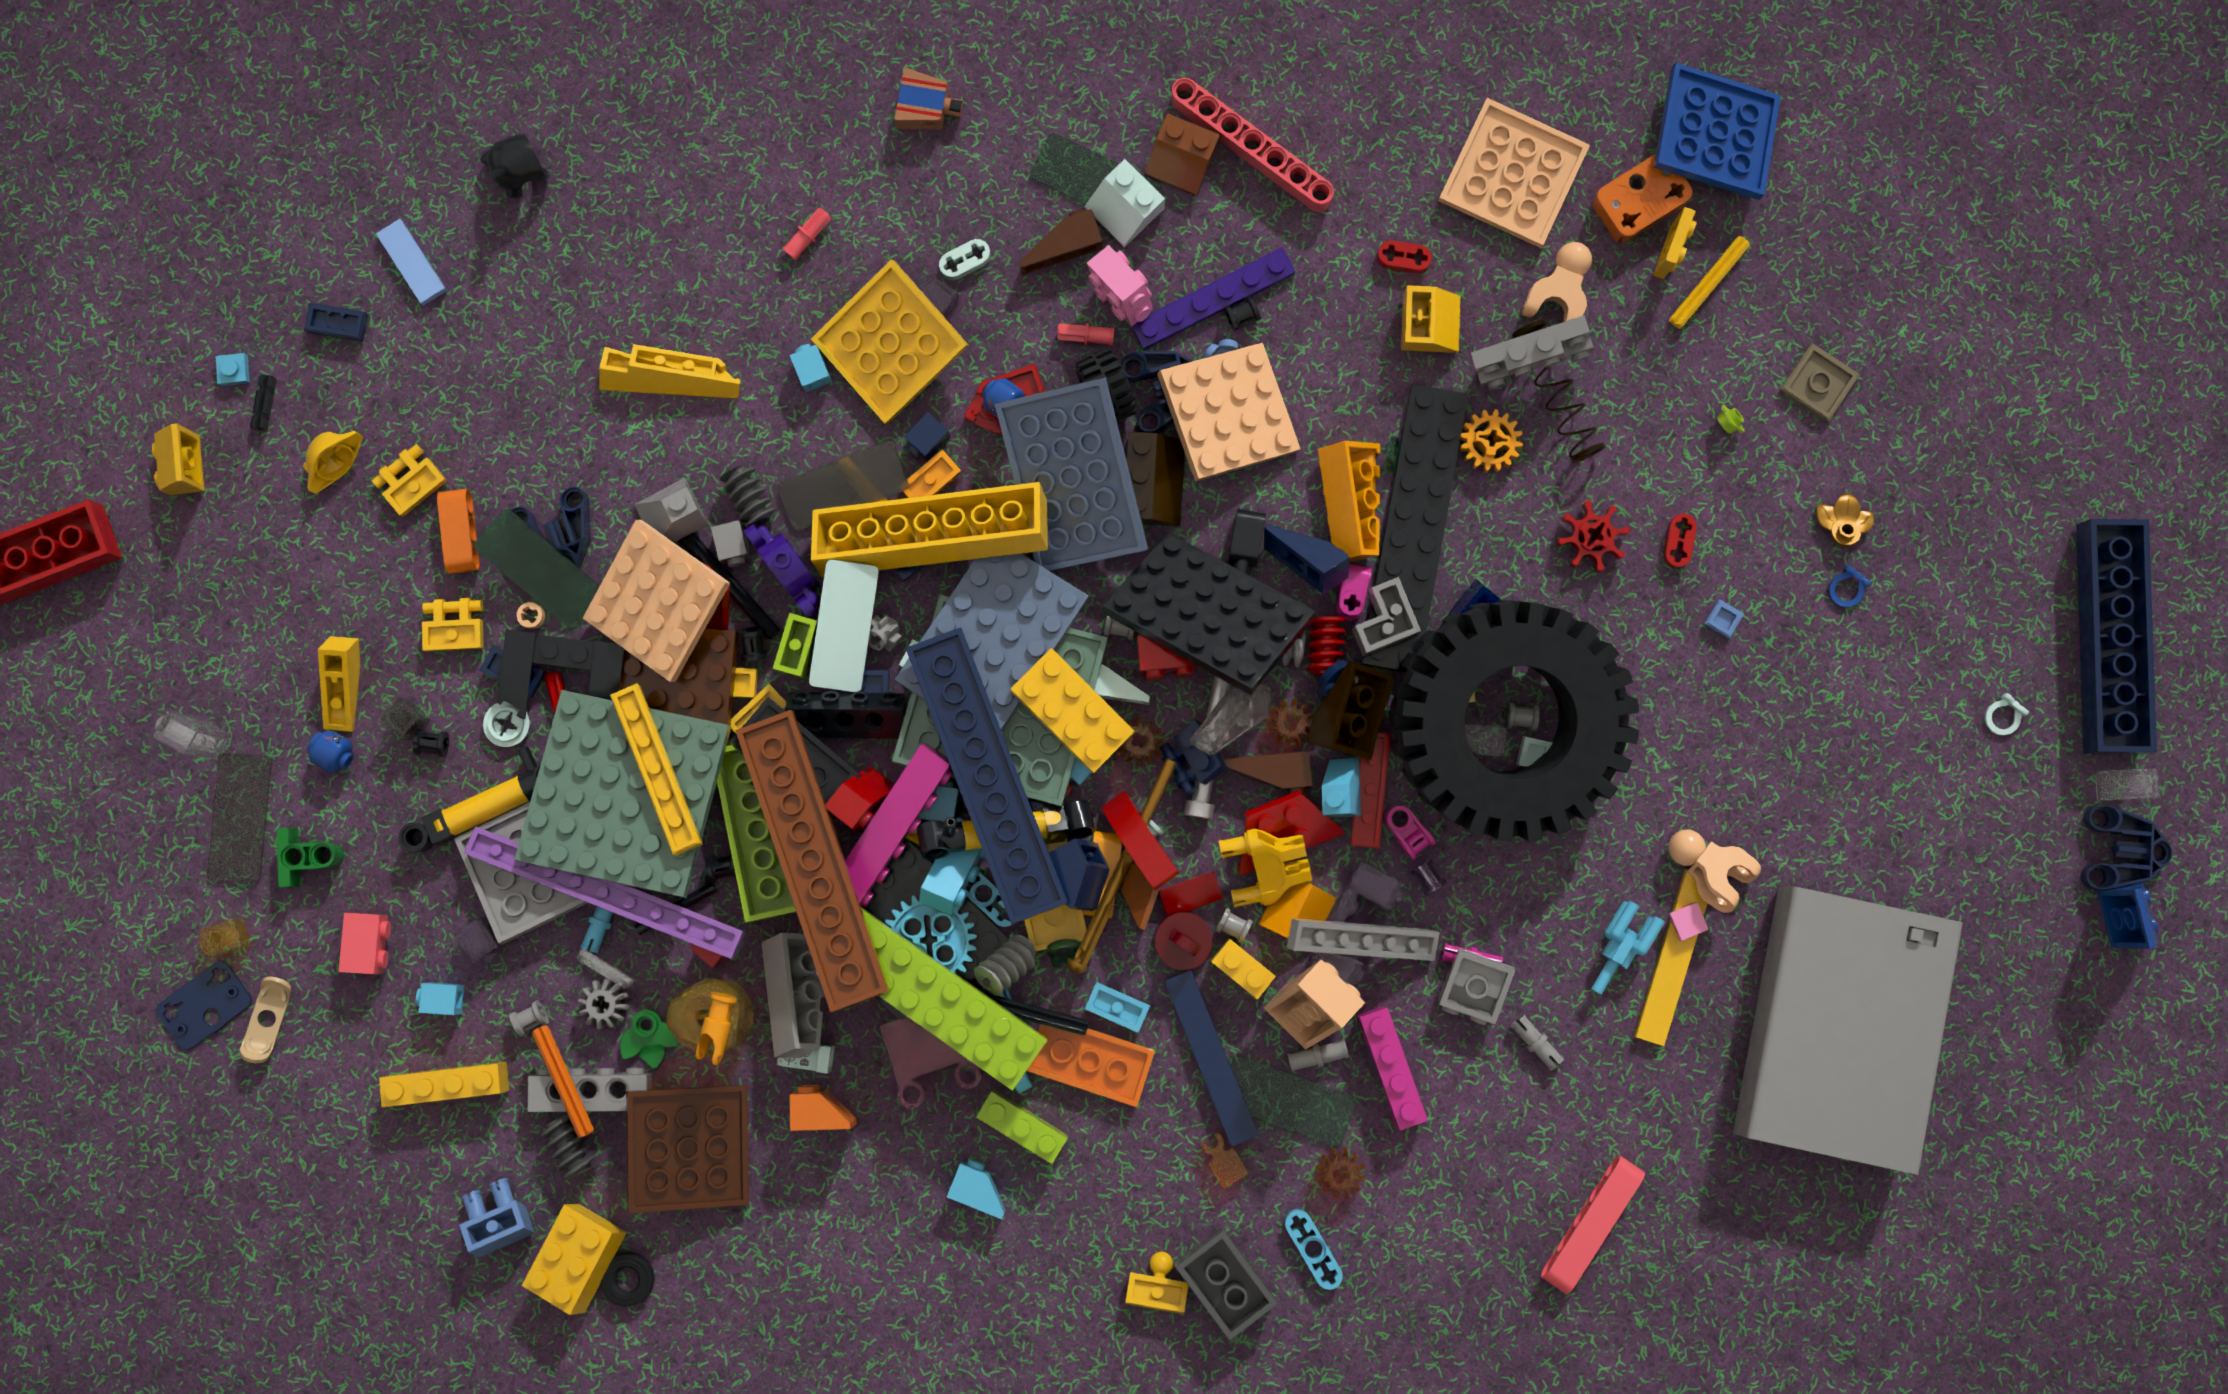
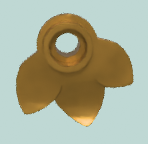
(1847, 516)

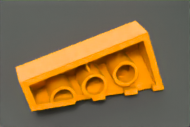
(1350, 496)

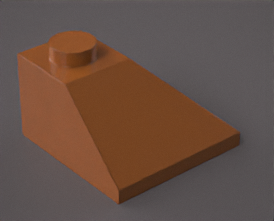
(1138, 895)

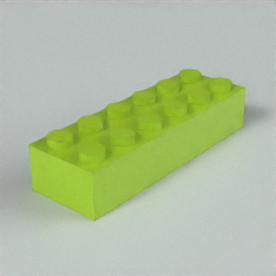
(755, 860)

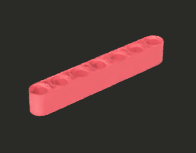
(1247, 132)

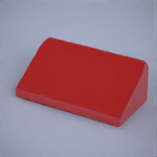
(1191, 894)

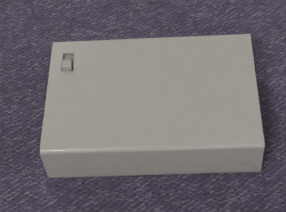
(1848, 1029)

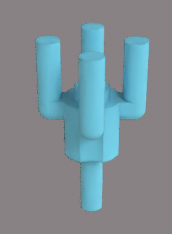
(1625, 943)

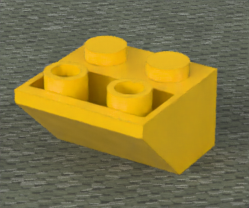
(1430, 320)

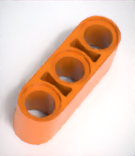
(458, 531)

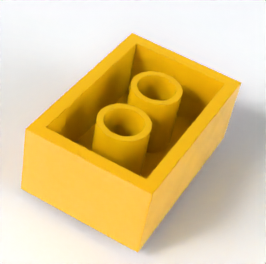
(574, 1259)

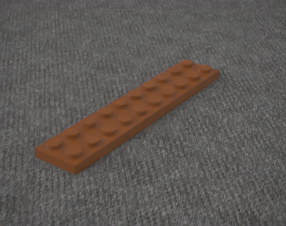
(812, 861)

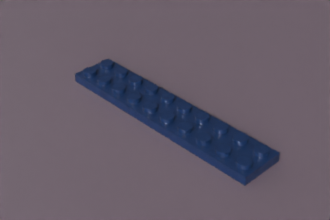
(986, 776)

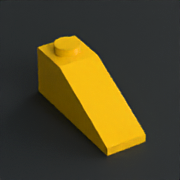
(339, 682)

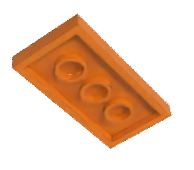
(1094, 1063)

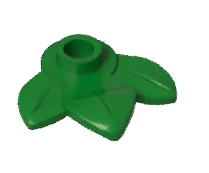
(647, 1043)

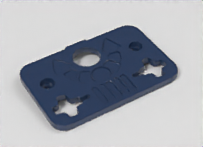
(200, 997)

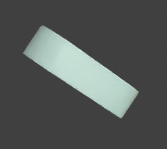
(961, 253)

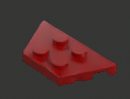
(1286, 818)

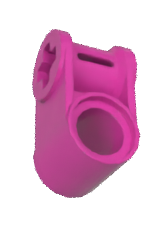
(1354, 589)
(1409, 832)

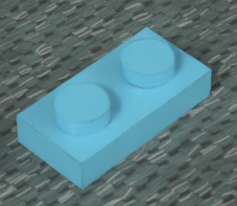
(1117, 1007)

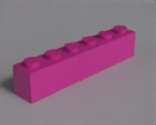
(896, 819)

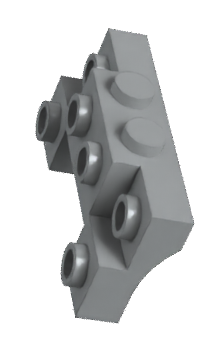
(1542, 347)

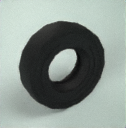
(645, 1275)

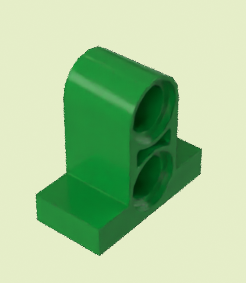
(311, 856)

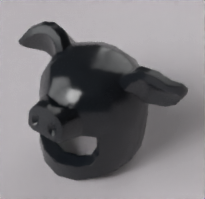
(513, 164)

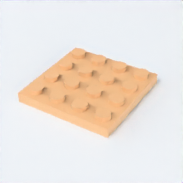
(1514, 173)
(1228, 411)
(656, 600)

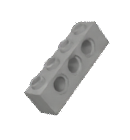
(544, 1098)

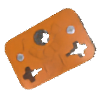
(1646, 205)

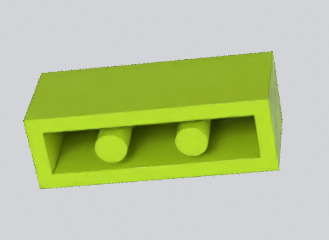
(1022, 1126)

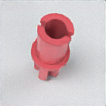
(807, 233)
(1085, 334)

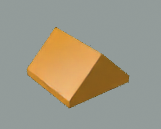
(1297, 902)

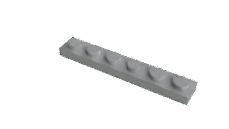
(1362, 939)

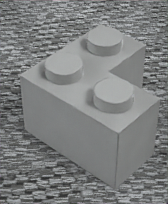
(1393, 621)

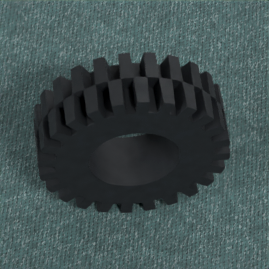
(1588, 734)

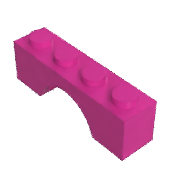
(1392, 1068)

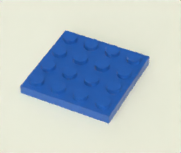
(1717, 131)

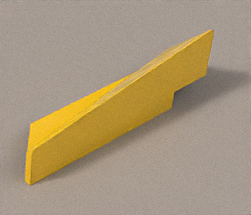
(665, 373)

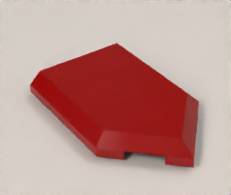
(1024, 378)

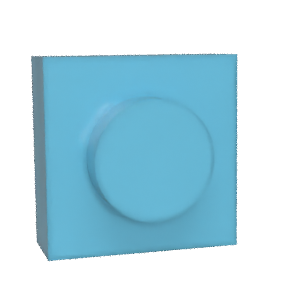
(232, 369)

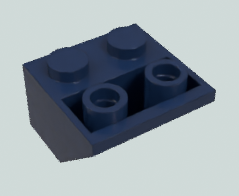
(1081, 873)

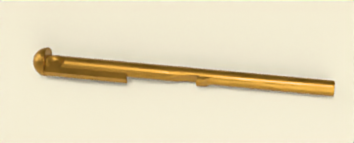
(1103, 911)

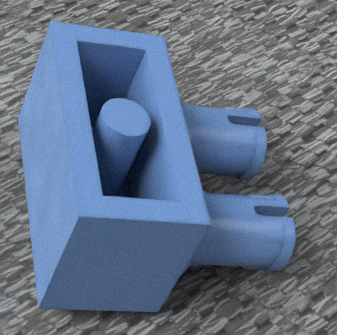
(498, 1227)

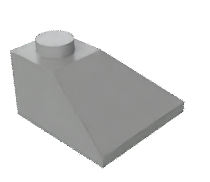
(672, 511)

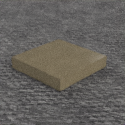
(1819, 382)

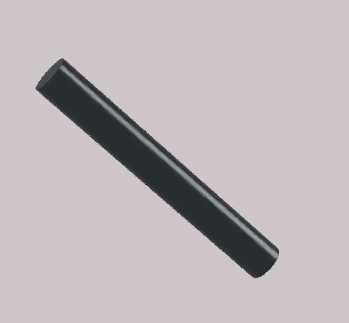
(691, 899)

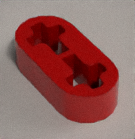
(1403, 263)
(1672, 540)

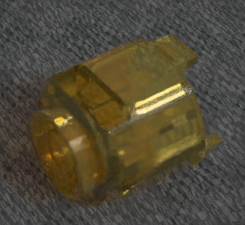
(686, 1009)

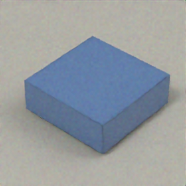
(1723, 619)

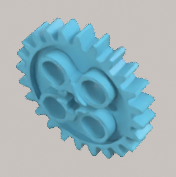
(955, 938)

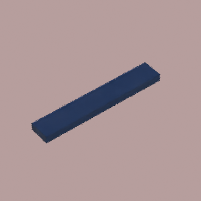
(1211, 1058)

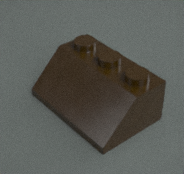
(1156, 476)

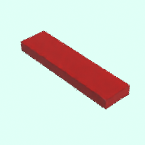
(1373, 775)

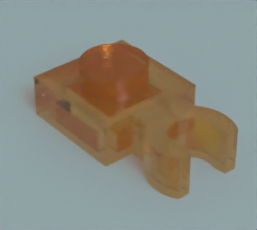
(1226, 1164)

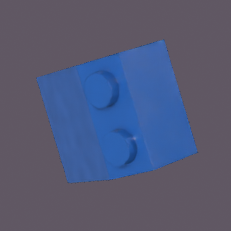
(2129, 917)

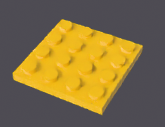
(889, 342)

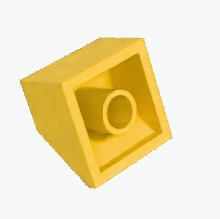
(178, 460)

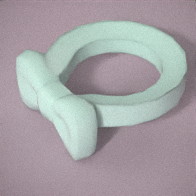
(2019, 712)

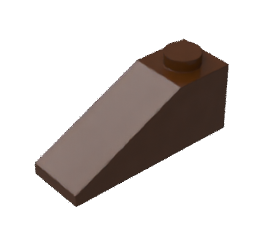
(1068, 240)
(1280, 771)

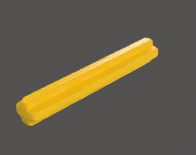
(1709, 282)

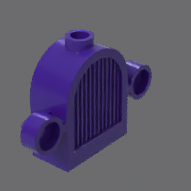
(786, 567)

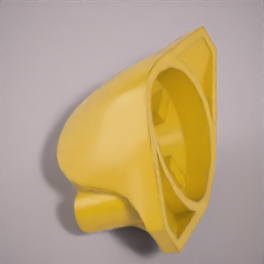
(330, 458)

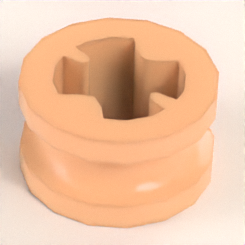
(534, 607)

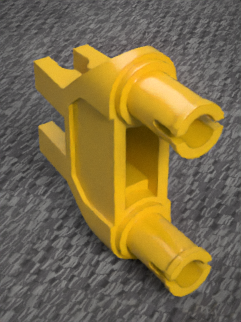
(1270, 865)

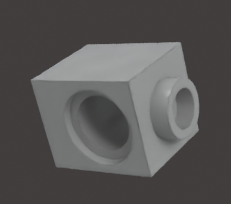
(731, 543)

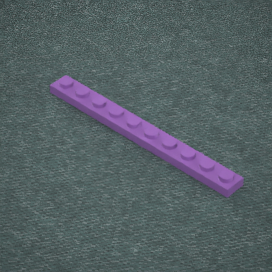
(611, 897)

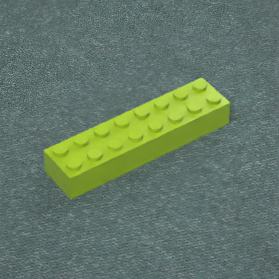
(953, 1008)

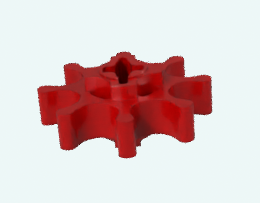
(1604, 539)

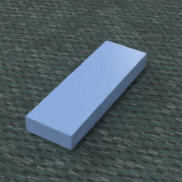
(411, 262)

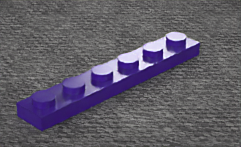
(1213, 298)

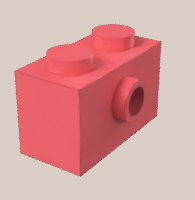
(364, 943)

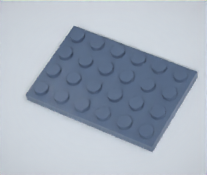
(1076, 453)
(1009, 619)

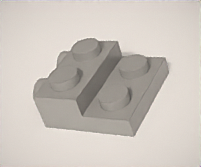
(1476, 987)

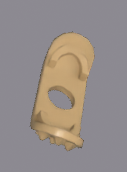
(260, 1040)

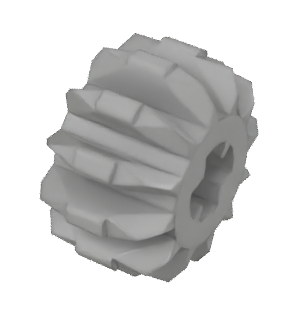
(596, 1012)

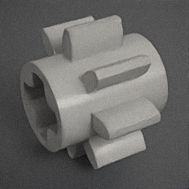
(884, 633)

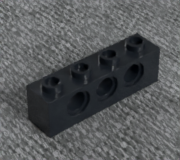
(861, 720)

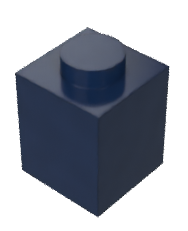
(926, 437)

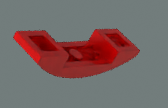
(1139, 840)

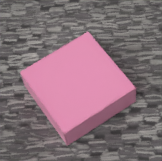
(1688, 921)

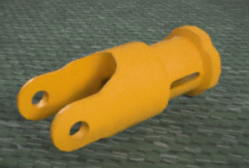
(716, 1026)

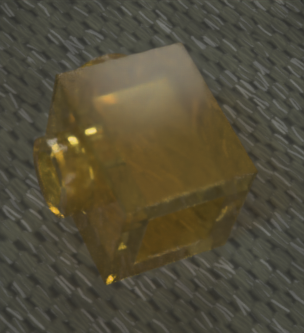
(224, 938)

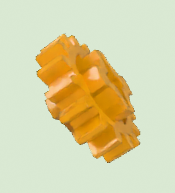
(1478, 439)

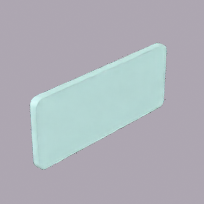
(843, 625)

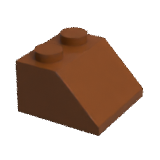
(1182, 154)

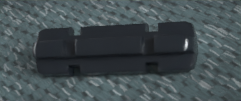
(263, 402)

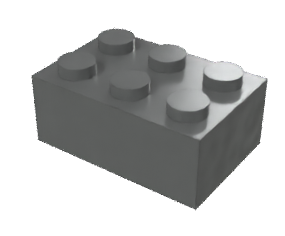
(1225, 1283)

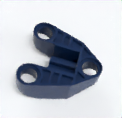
(1151, 363)
(576, 523)
(2127, 824)

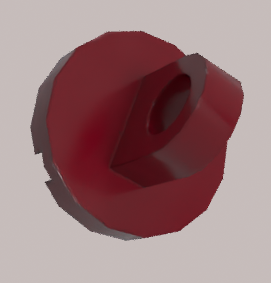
(1183, 940)

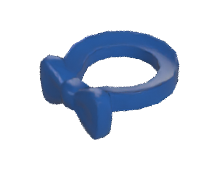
(1849, 572)

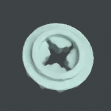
(494, 730)

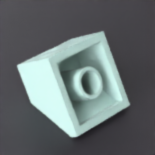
(1125, 203)

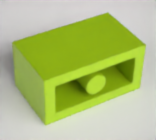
(796, 647)

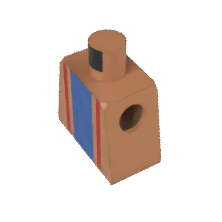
(924, 102)

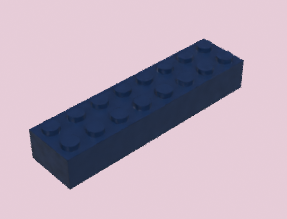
(2116, 637)

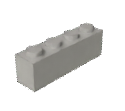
(792, 995)

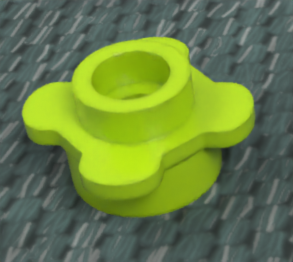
(1731, 420)

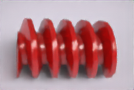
(1325, 644)

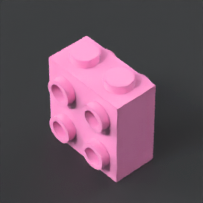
(1120, 286)

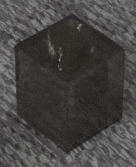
(404, 718)

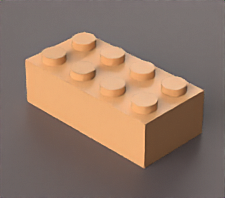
(1314, 1004)

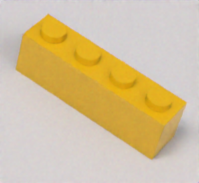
(444, 1084)

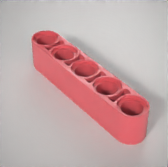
(1592, 1224)

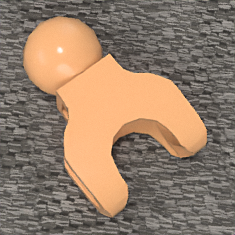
(1564, 284)
(1712, 866)

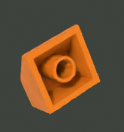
(818, 1110)

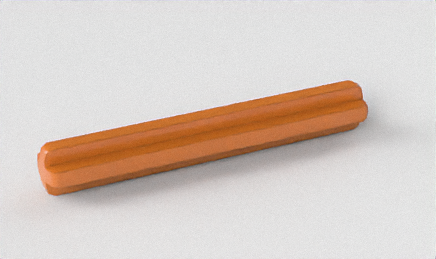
(563, 1081)

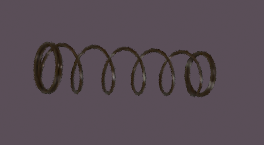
(1535, 326)

